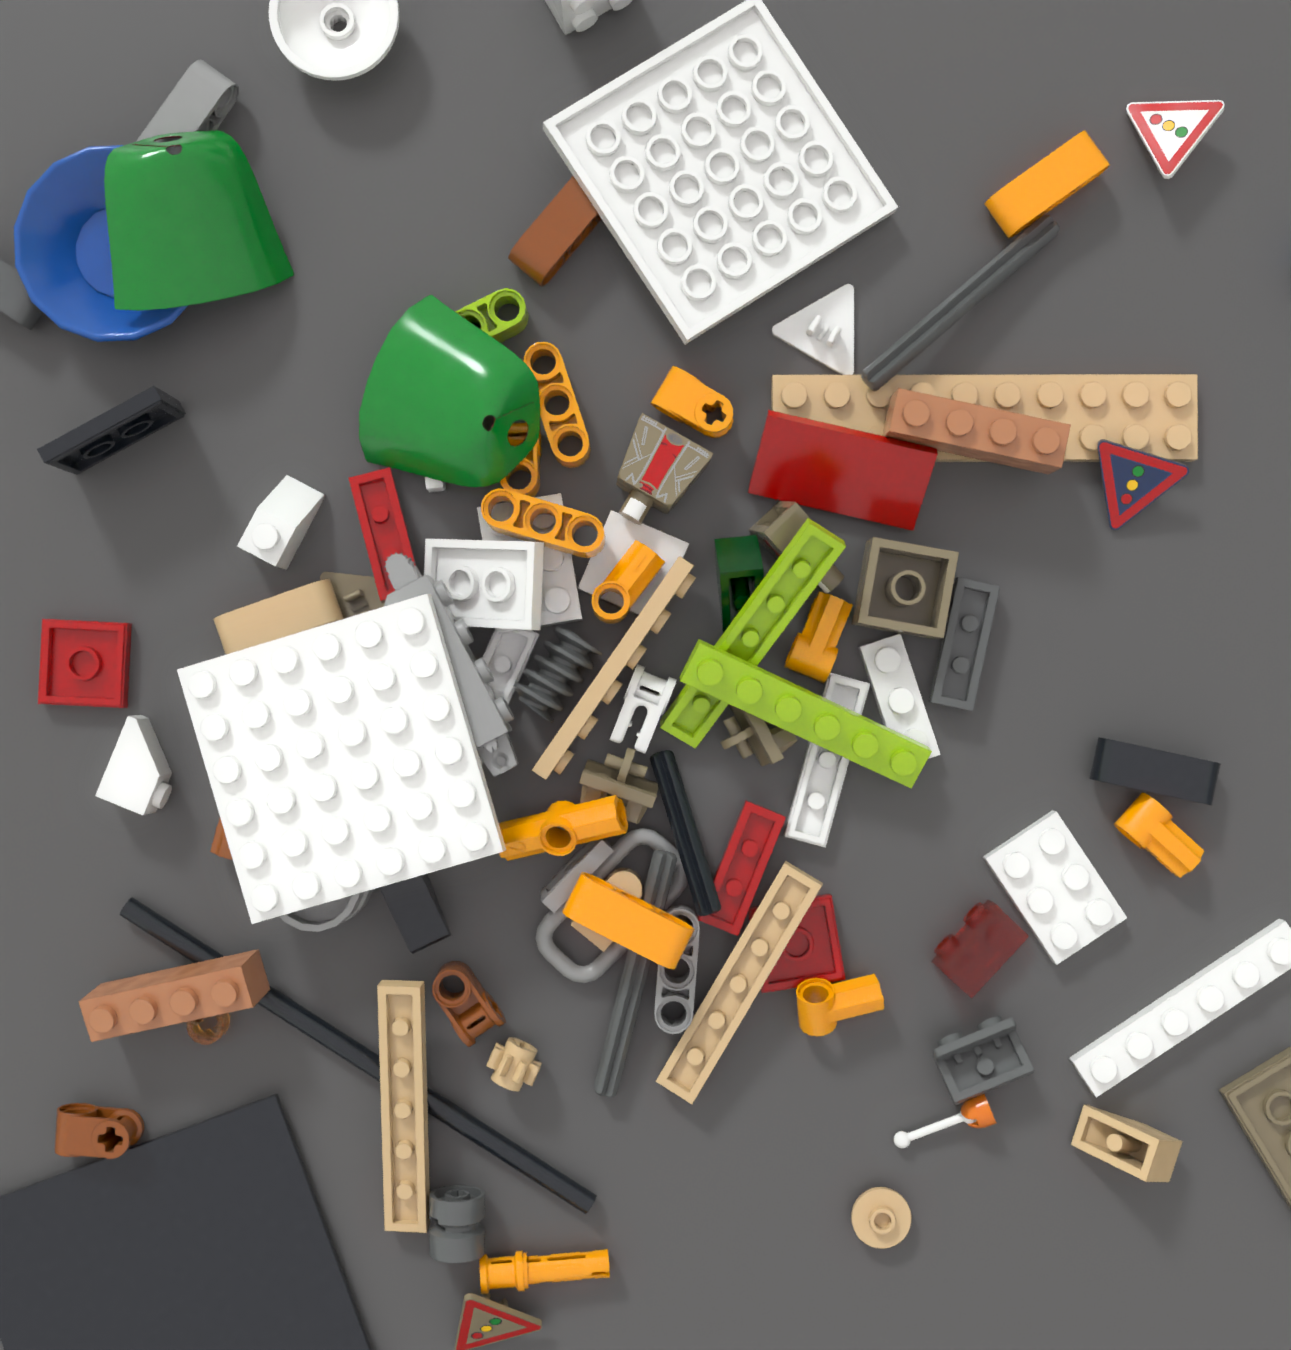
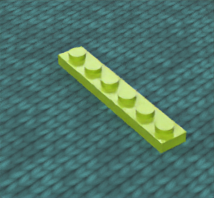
(759, 623)
(804, 713)

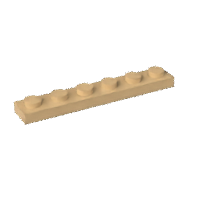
(625, 654)
(739, 982)
(404, 1105)

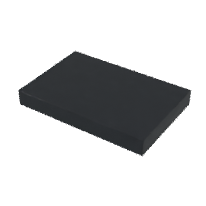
(112, 431)

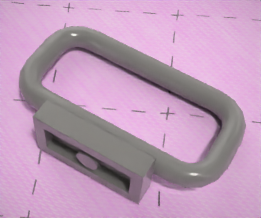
(599, 860)

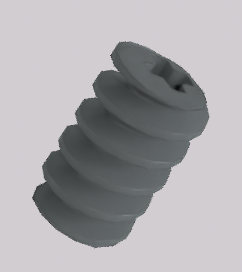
(555, 673)

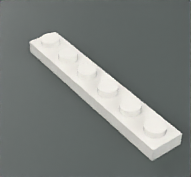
(1185, 1009)

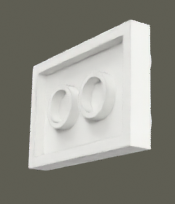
(490, 580)
(559, 583)
(1054, 887)

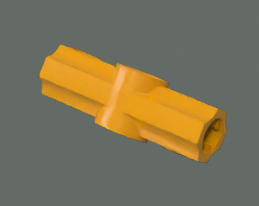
(582, 823)

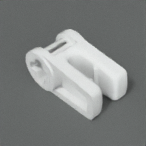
(638, 696)

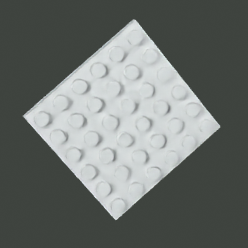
(720, 168)
(341, 759)

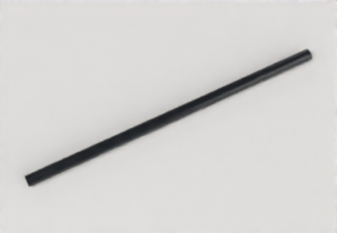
(369, 1063)

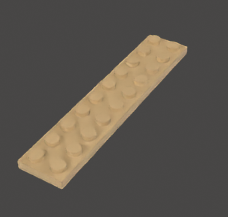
(1130, 409)

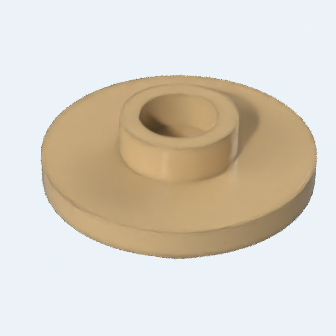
(881, 1217)

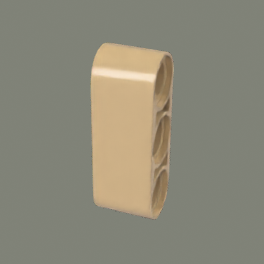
(279, 616)

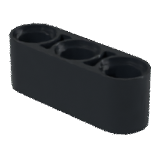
(1155, 771)

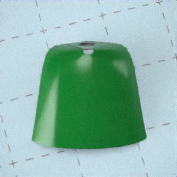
(188, 223)
(431, 398)

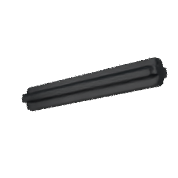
(685, 833)

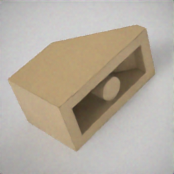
(1127, 1144)

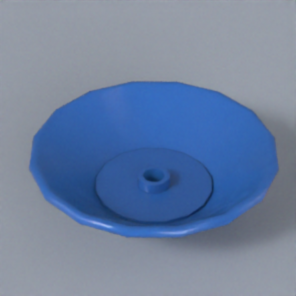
(67, 254)

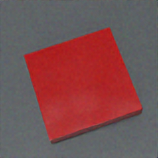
(84, 663)
(811, 950)

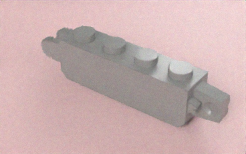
(486, 714)

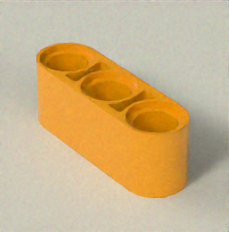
(1046, 184)
(558, 384)
(528, 508)
(628, 920)

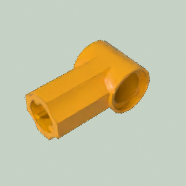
(628, 580)
(815, 647)
(1151, 828)
(825, 1003)

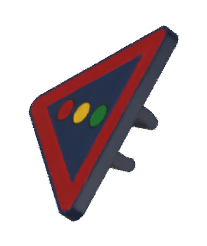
(1134, 479)

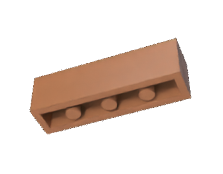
(977, 431)
(175, 995)

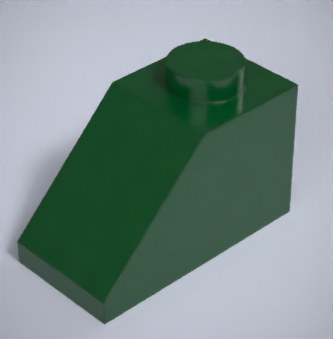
(738, 573)

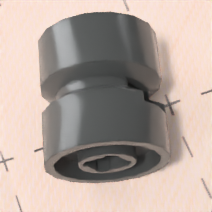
(457, 1231)

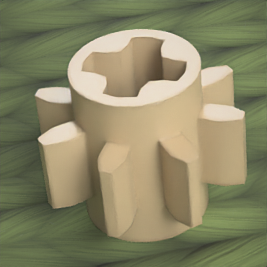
(514, 1064)

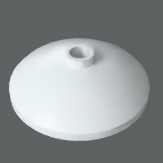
(308, 40)

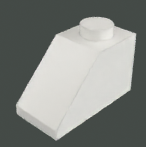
(281, 522)
(137, 770)

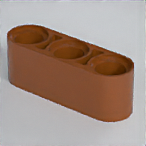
(555, 234)

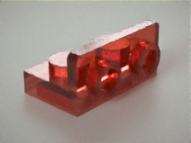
(979, 947)

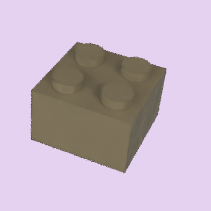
(905, 588)

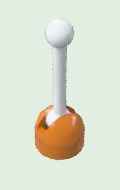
(974, 1112)

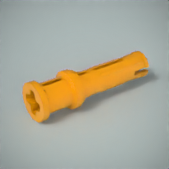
(524, 1270)

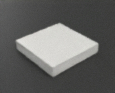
(620, 536)

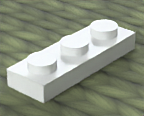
(897, 690)

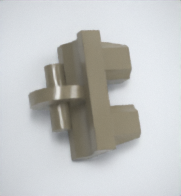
(764, 742)
(622, 779)

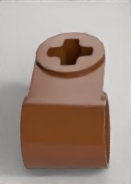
(469, 1010)
(90, 1131)

